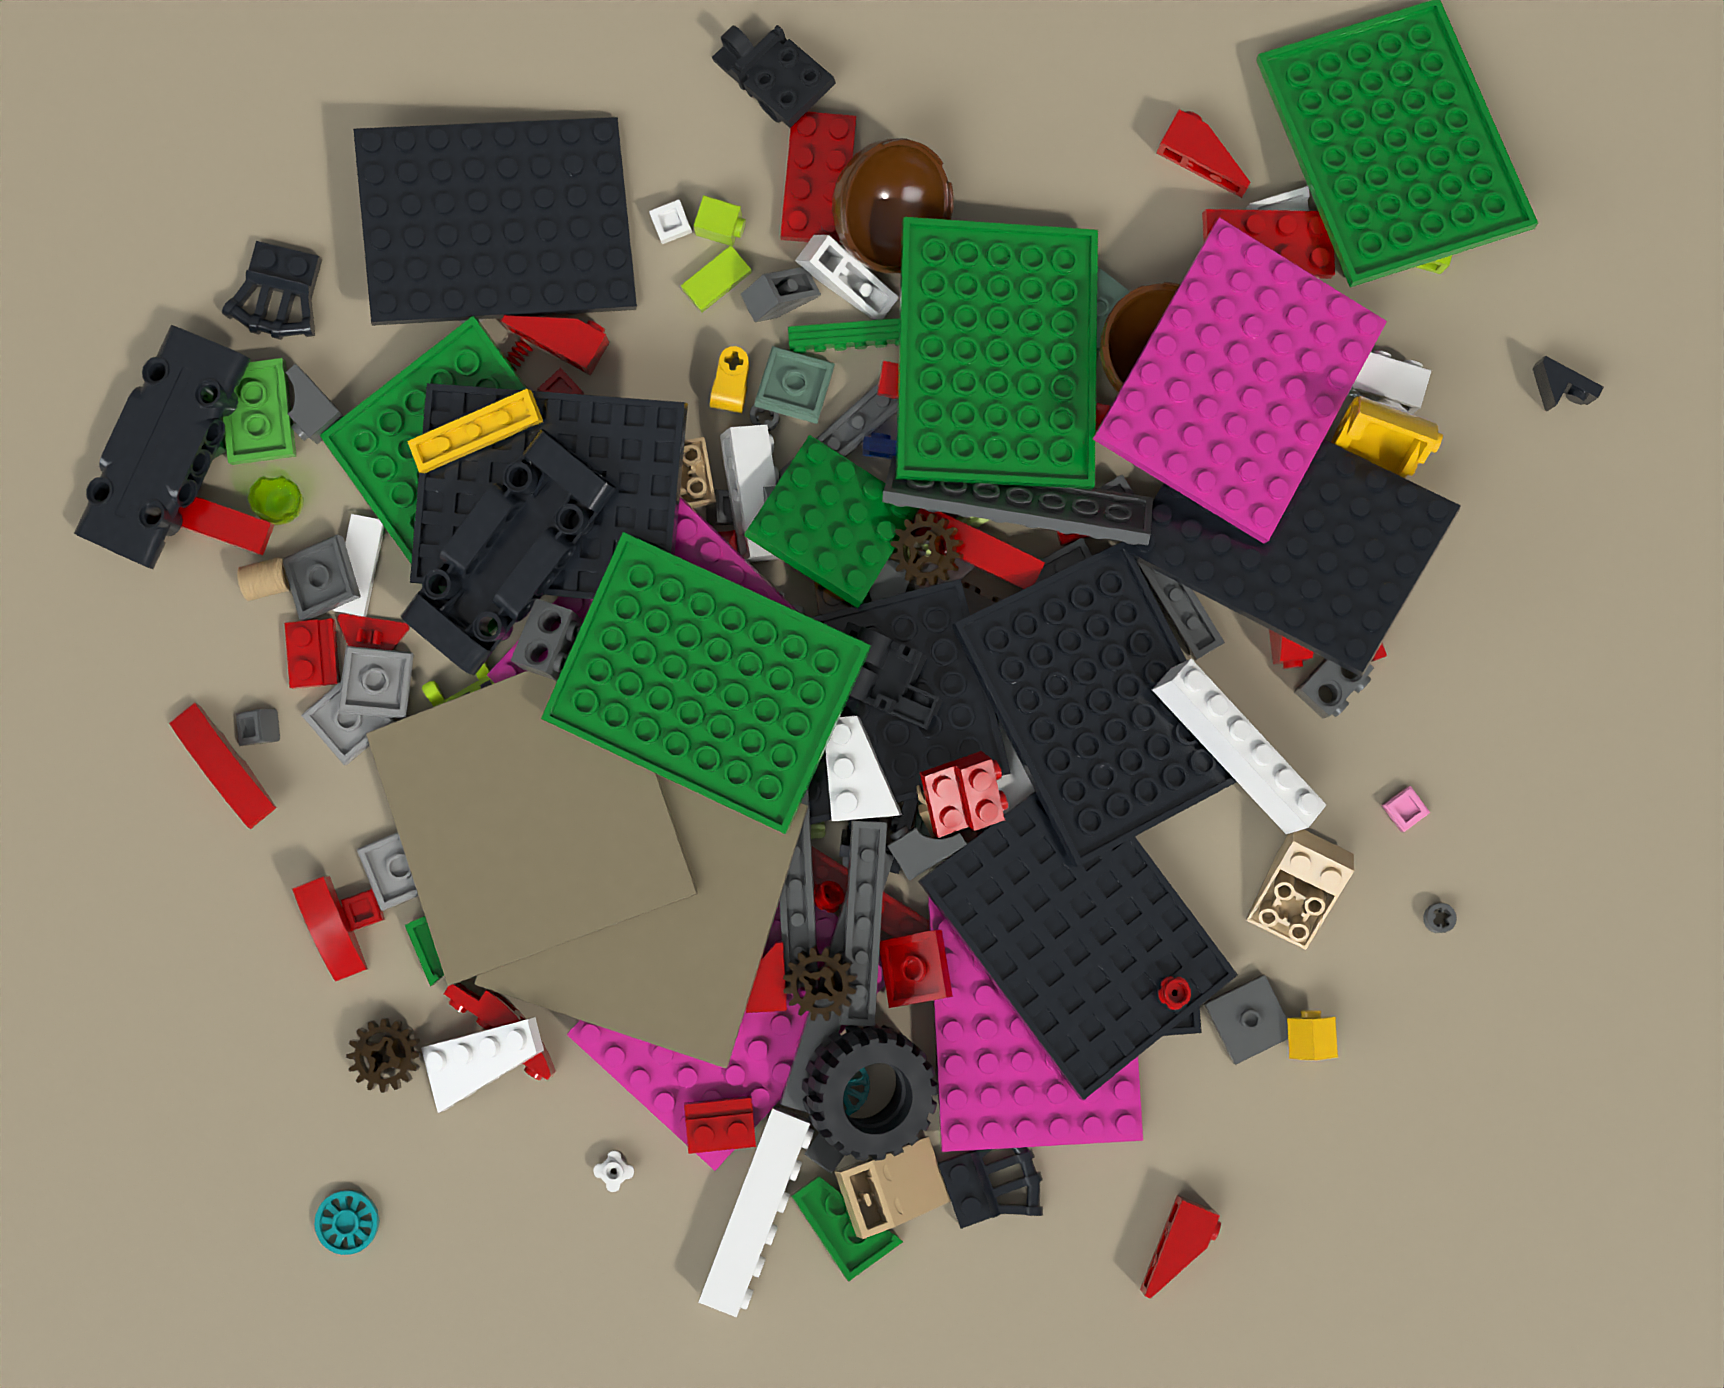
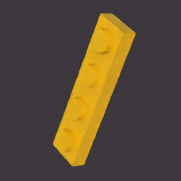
(475, 431)

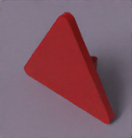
(371, 632)

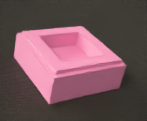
(1405, 809)

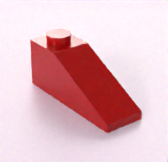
(1198, 149)
(564, 338)
(1181, 1242)

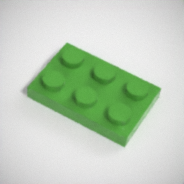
(261, 421)

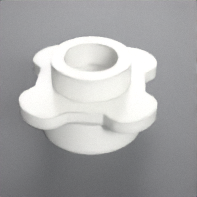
(615, 1161)

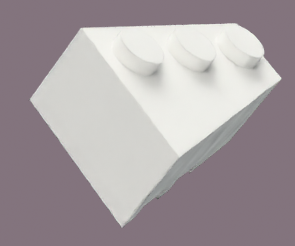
(855, 775)

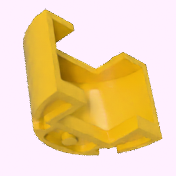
(1387, 436)

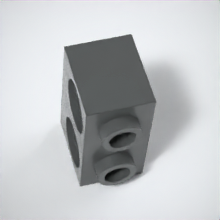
(539, 638)
(1330, 675)

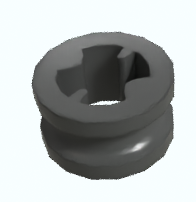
(771, 424)
(1429, 916)

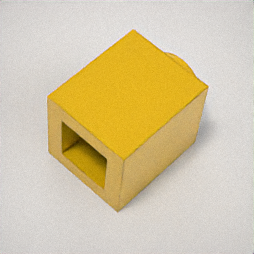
(1312, 1036)

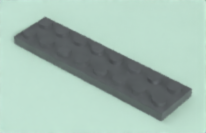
(1067, 510)

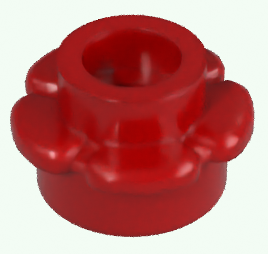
(828, 896)
(1183, 992)

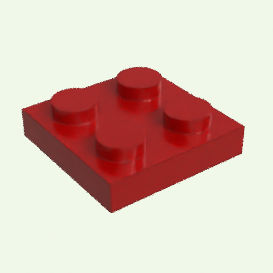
(915, 969)

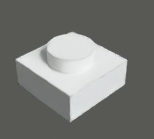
(670, 221)

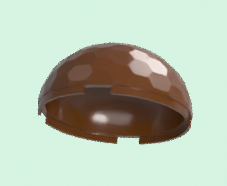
(878, 190)
(1130, 328)

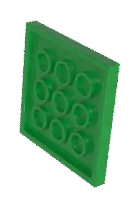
(830, 521)

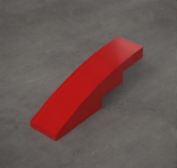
(226, 525)
(991, 553)
(222, 765)

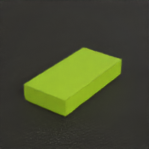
(716, 279)

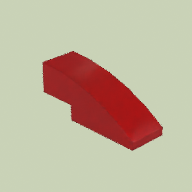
(330, 928)

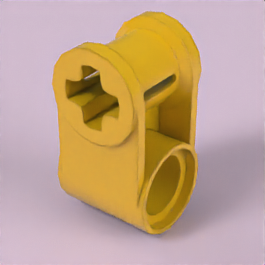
(730, 385)

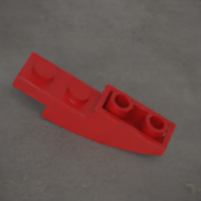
(495, 1011)

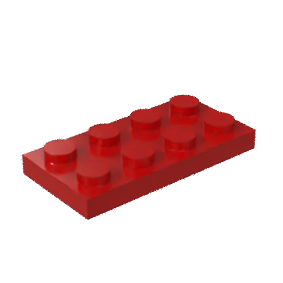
(816, 156)
(1292, 234)

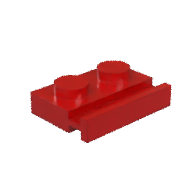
(312, 653)
(719, 1124)

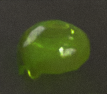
(276, 499)

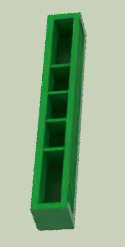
(843, 335)

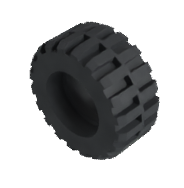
(898, 1120)

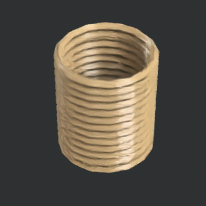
(262, 579)

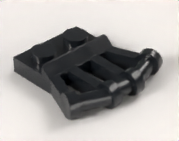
(280, 271)
(972, 1190)

